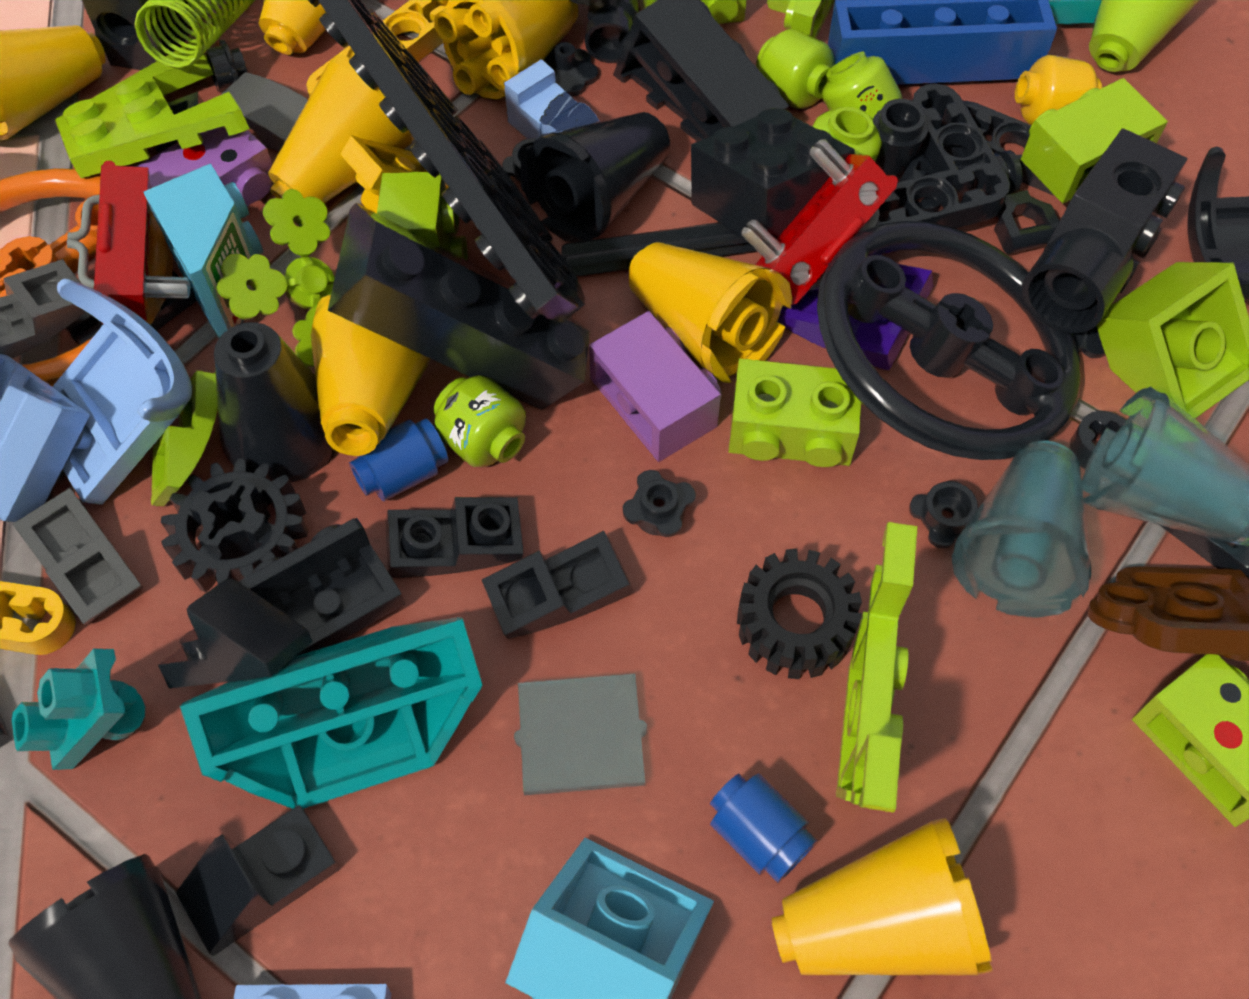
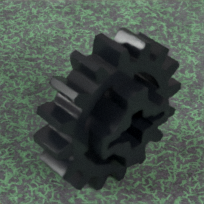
(233, 524)

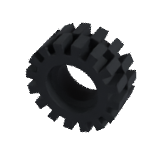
(810, 580)

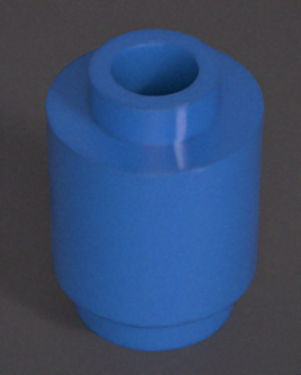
(400, 460)
(761, 826)

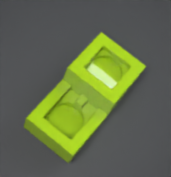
(183, 446)

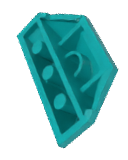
(339, 715)

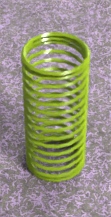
(191, 15)

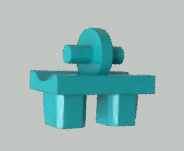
(77, 711)

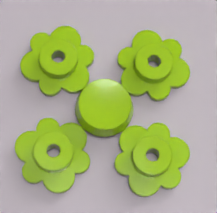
(304, 279)

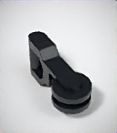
(1021, 203)

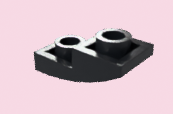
(458, 540)

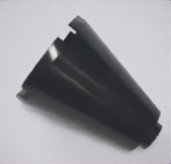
(592, 172)
(268, 404)
(110, 940)

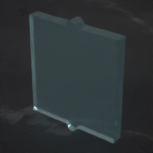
(580, 734)

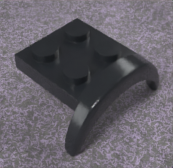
(1218, 225)

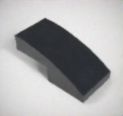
(557, 589)

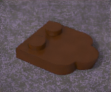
(1178, 609)

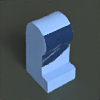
(540, 105)

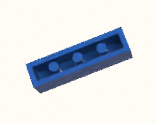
(945, 37)

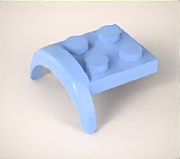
(127, 385)

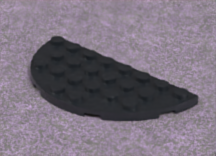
(446, 146)

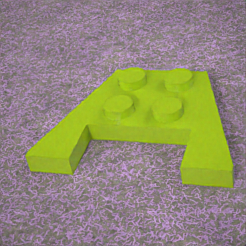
(136, 116)
(876, 669)

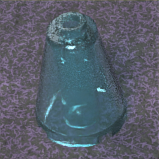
(1169, 472)
(1029, 536)

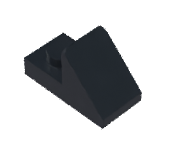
(233, 639)
(250, 882)

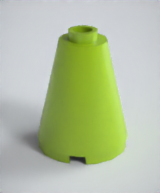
(1131, 29)

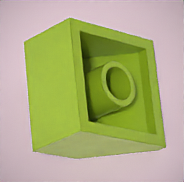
(1181, 335)

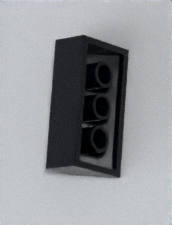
(452, 311)

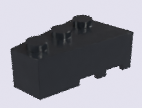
(694, 68)

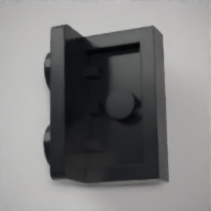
(329, 584)

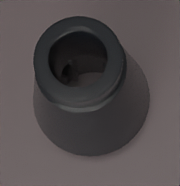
(902, 130)

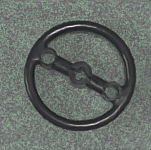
(944, 340)

